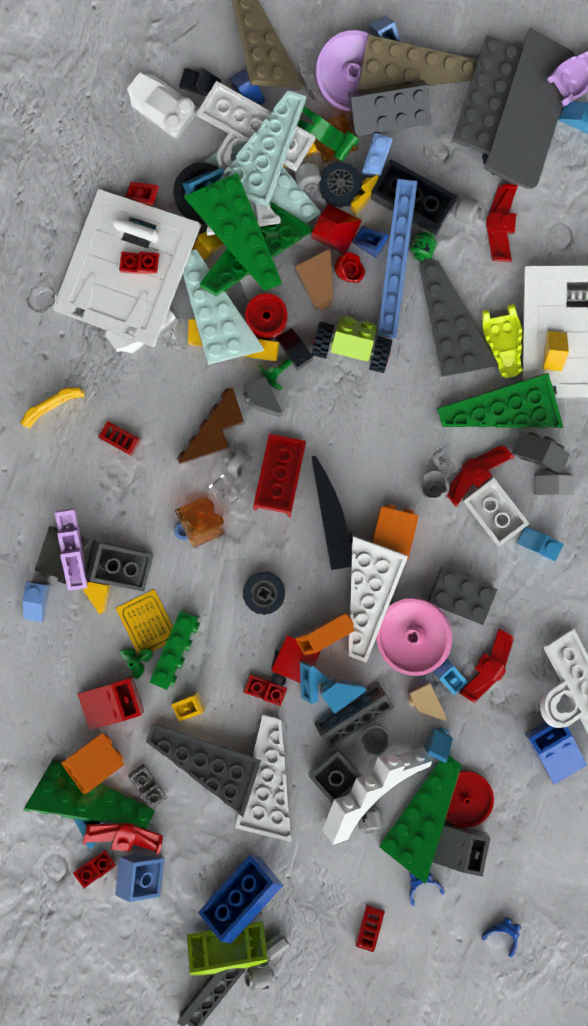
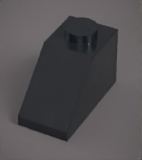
(295, 349)

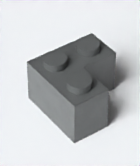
(541, 451)

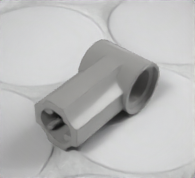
(275, 946)

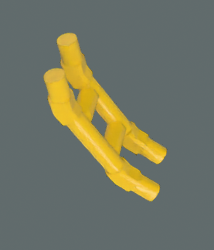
(37, 411)

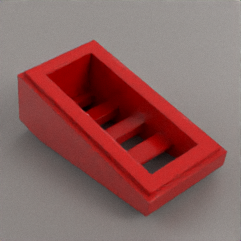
(131, 448)
(369, 946)

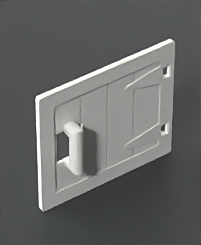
(125, 299)
(547, 311)

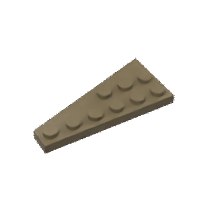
(262, 49)
(396, 62)

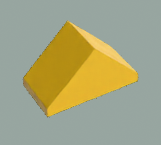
(555, 351)
(98, 595)
(188, 706)

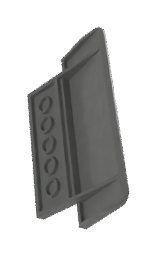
(513, 106)

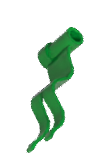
(329, 135)

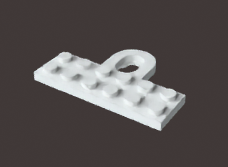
(241, 120)
(571, 666)

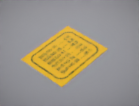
(146, 621)

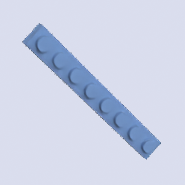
(397, 258)

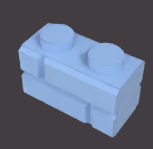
(376, 156)

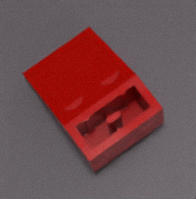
(111, 703)

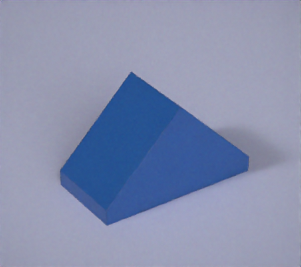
(242, 86)
(370, 241)

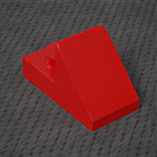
(143, 193)

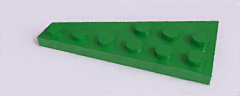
(232, 219)
(278, 237)
(512, 406)
(61, 796)
(420, 826)

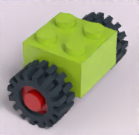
(354, 341)

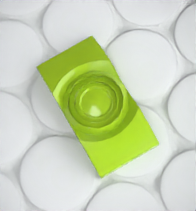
(211, 956)

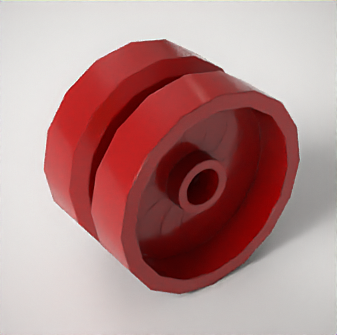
(261, 306)

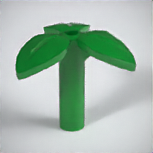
(272, 373)
(134, 661)

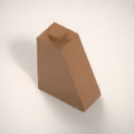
(316, 279)

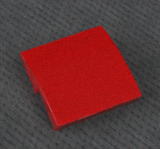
(289, 659)

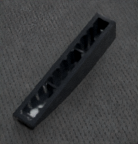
(333, 519)

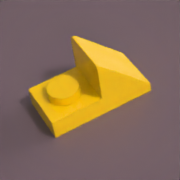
(207, 245)

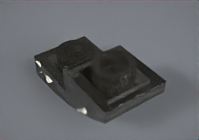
(147, 786)

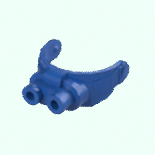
(415, 882)
(507, 927)

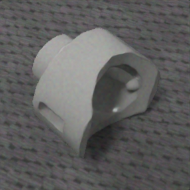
(235, 462)

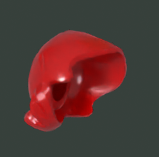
(349, 268)

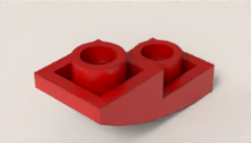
(139, 263)
(265, 689)
(94, 868)

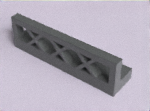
(352, 713)
(205, 991)

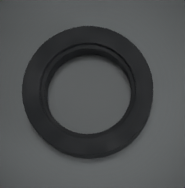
(186, 174)

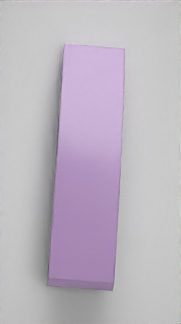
(71, 549)

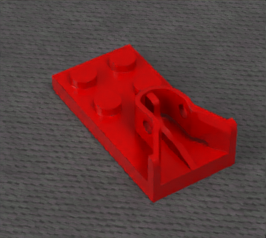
(279, 474)

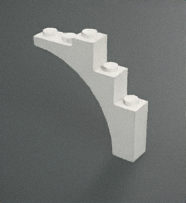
(368, 789)

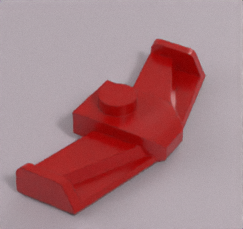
(501, 223)
(477, 472)
(490, 667)
(123, 836)

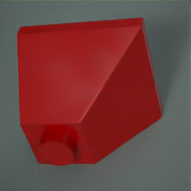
(335, 229)

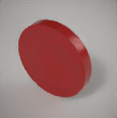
(471, 800)

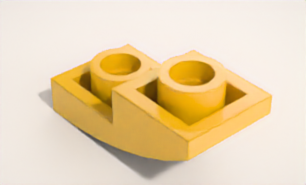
(359, 201)
(270, 351)

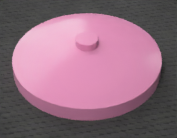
(414, 637)

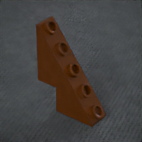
(211, 434)

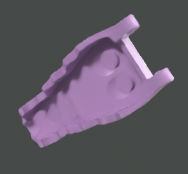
(571, 78)

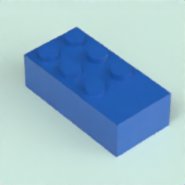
(240, 899)

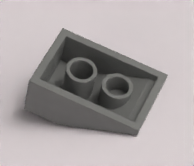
(118, 566)

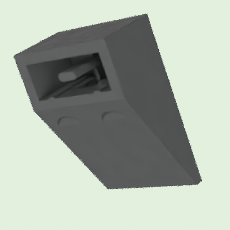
(462, 849)

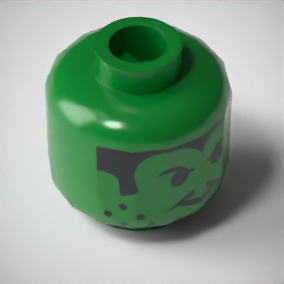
(423, 246)

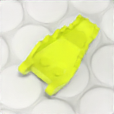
(504, 338)

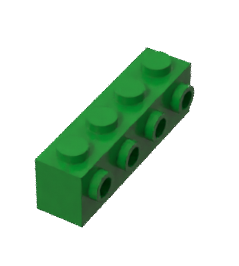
(173, 652)

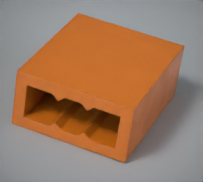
(395, 529)
(325, 634)
(93, 763)

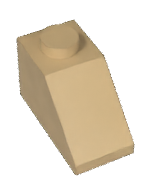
(426, 701)

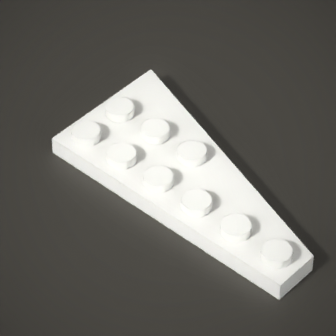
(372, 586)
(268, 804)

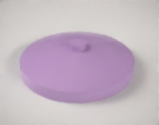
(340, 67)

